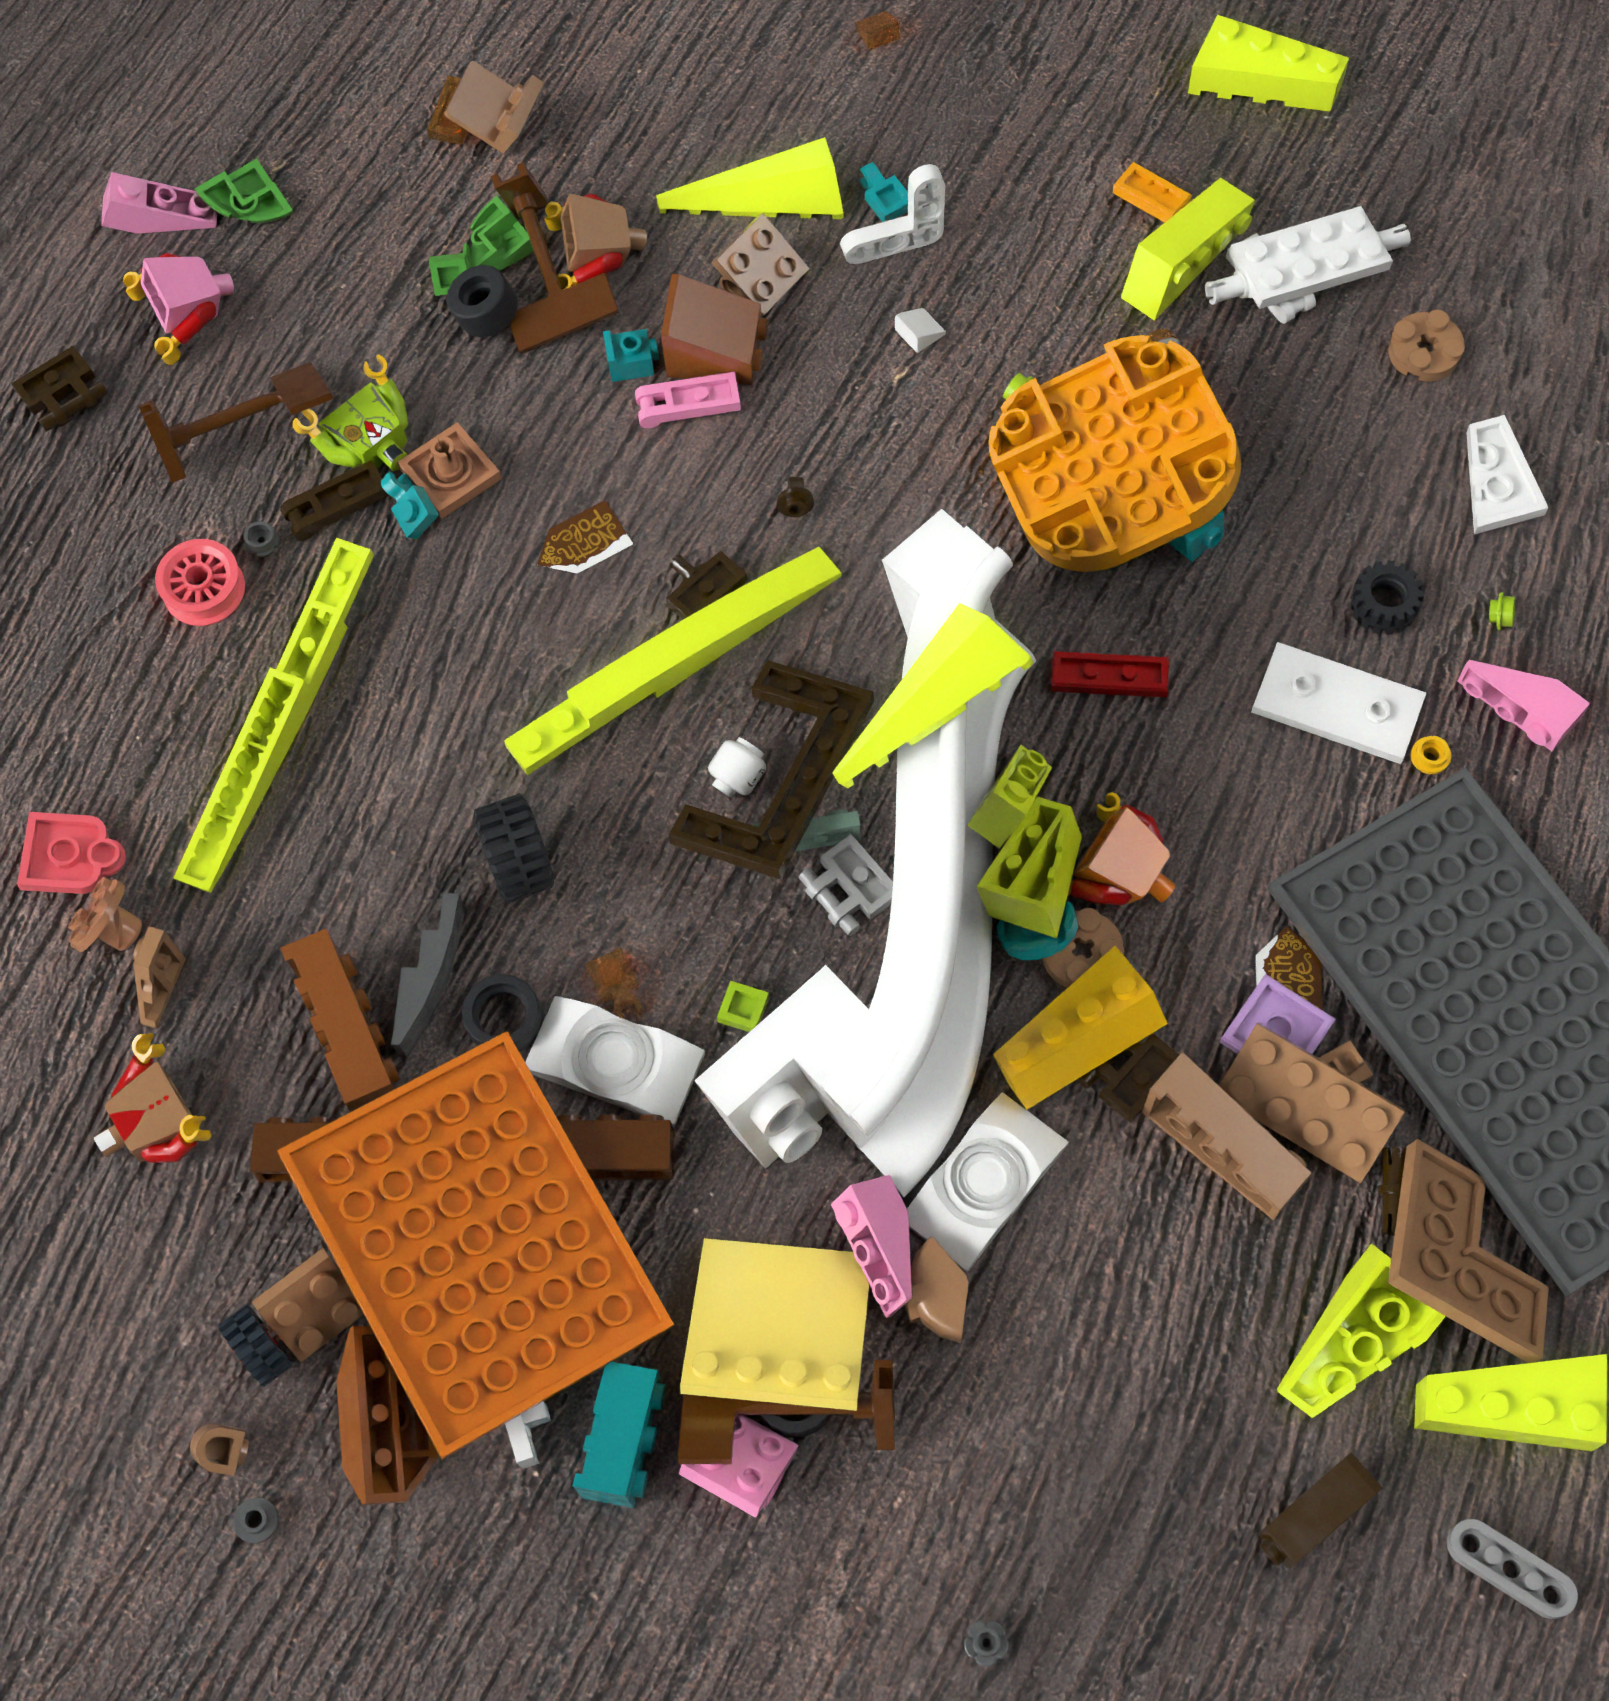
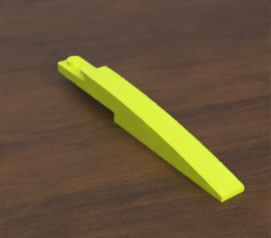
(670, 657)
(275, 717)

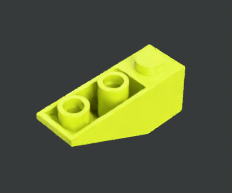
(1010, 796)

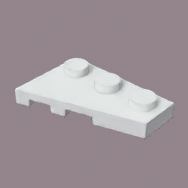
(1500, 477)

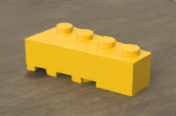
(1080, 1029)

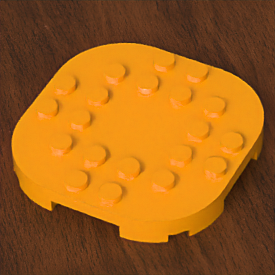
(1115, 455)

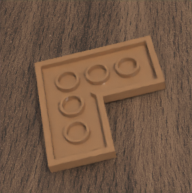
(1444, 1267)

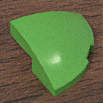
(245, 195)
(496, 238)

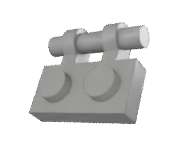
(858, 876)

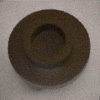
(796, 499)

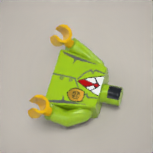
(364, 426)

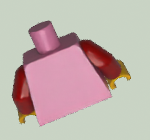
(181, 296)

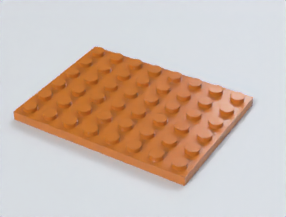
(474, 1243)

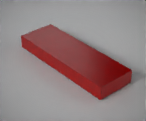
(1110, 674)

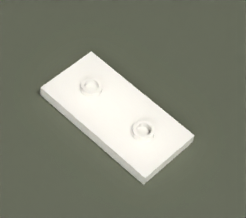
(1339, 702)

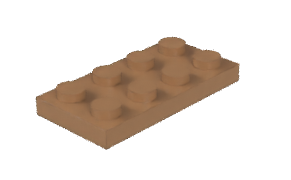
(1311, 1102)

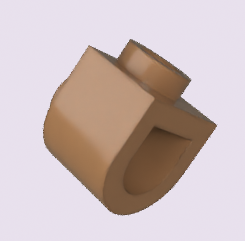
(219, 1448)

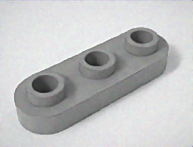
(1531, 1572)

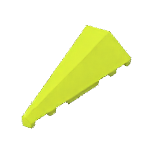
(787, 182)
(954, 667)

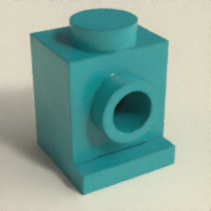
(630, 354)

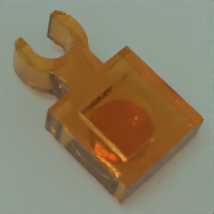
(614, 979)

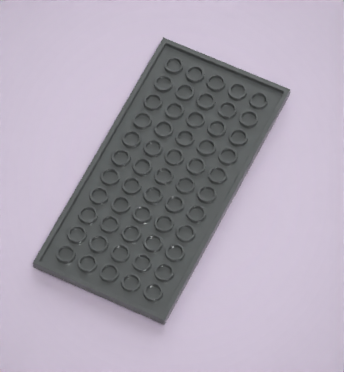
(1482, 1000)

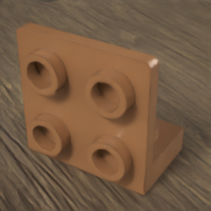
(492, 106)

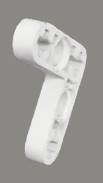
(913, 231)

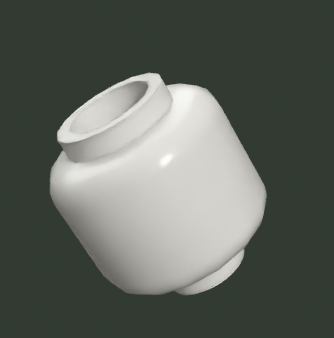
(737, 767)

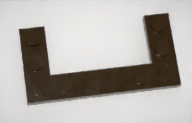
(771, 845)

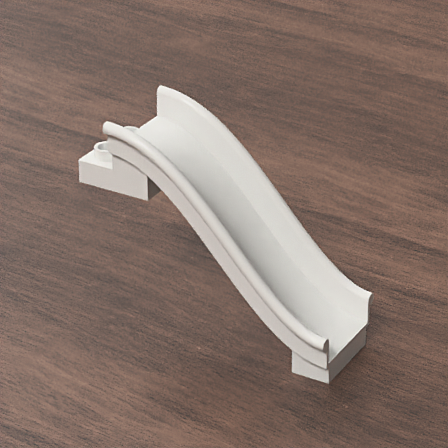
(908, 1061)

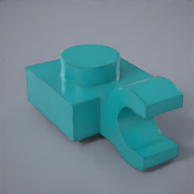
(885, 197)
(413, 506)

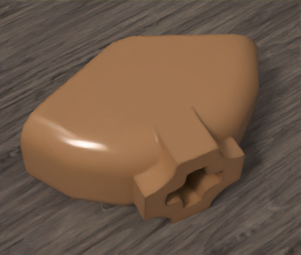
(937, 1292)

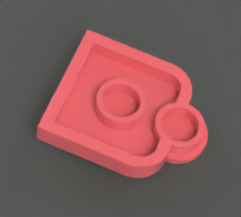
(67, 853)

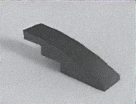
(423, 986)

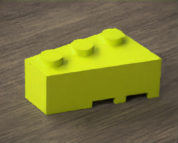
(1034, 869)

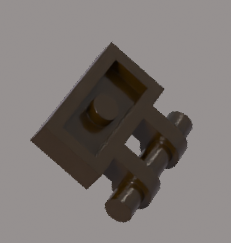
(56, 380)
(1130, 1086)

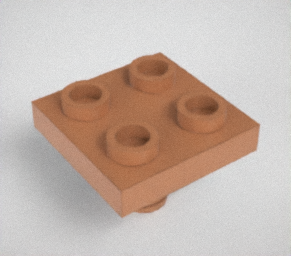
(450, 469)

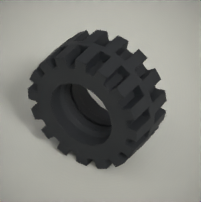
(1390, 578)

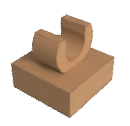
(1348, 1061)

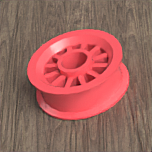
(188, 565)

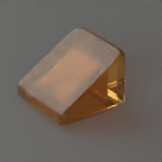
(878, 29)

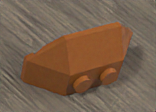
(380, 1431)

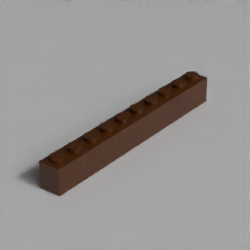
(606, 1146)

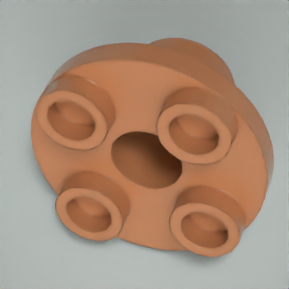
(105, 919)

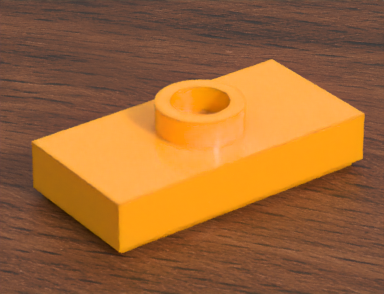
(1150, 192)

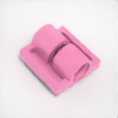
(755, 1470)

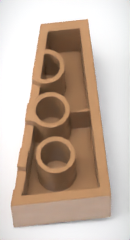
(1225, 1136)

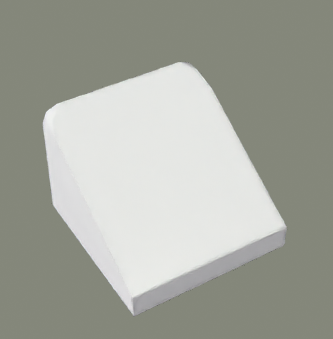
(918, 328)

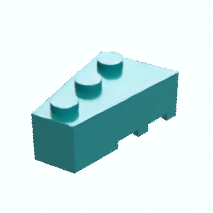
(621, 1435)

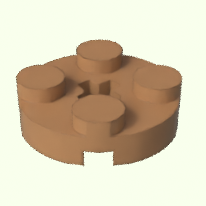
(1431, 328)
(1092, 930)

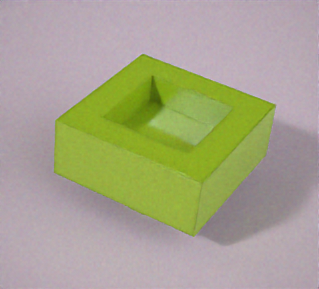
(742, 1006)

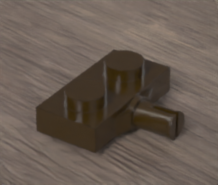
(704, 583)

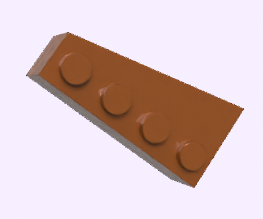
(341, 1019)

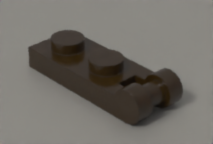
(333, 500)

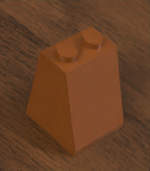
(711, 332)

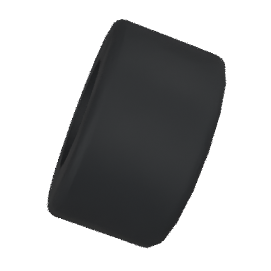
(477, 285)

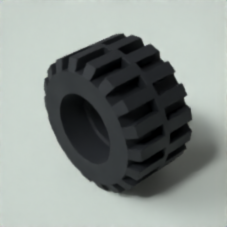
(513, 848)

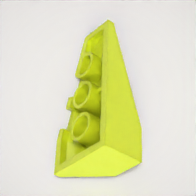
(1357, 1335)

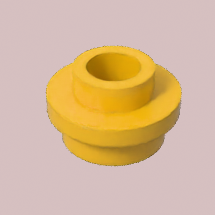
(1435, 746)

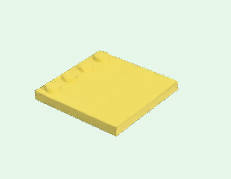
(777, 1325)

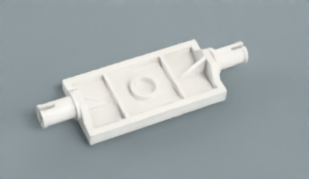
(1307, 258)

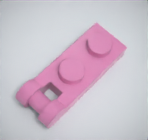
(687, 399)

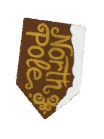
(584, 540)
(1292, 965)

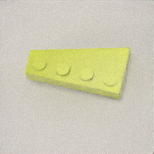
(1266, 67)
(1185, 246)
(1526, 1403)

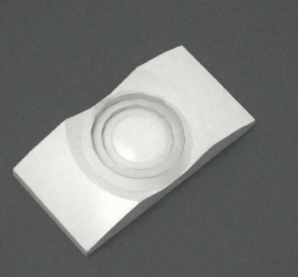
(614, 1059)
(984, 1180)

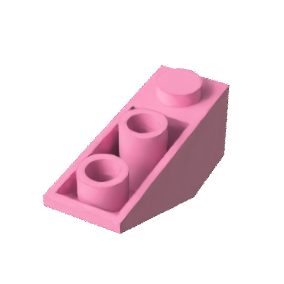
(153, 207)
(1530, 701)
(879, 1235)

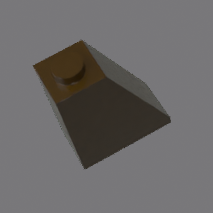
(1318, 1512)

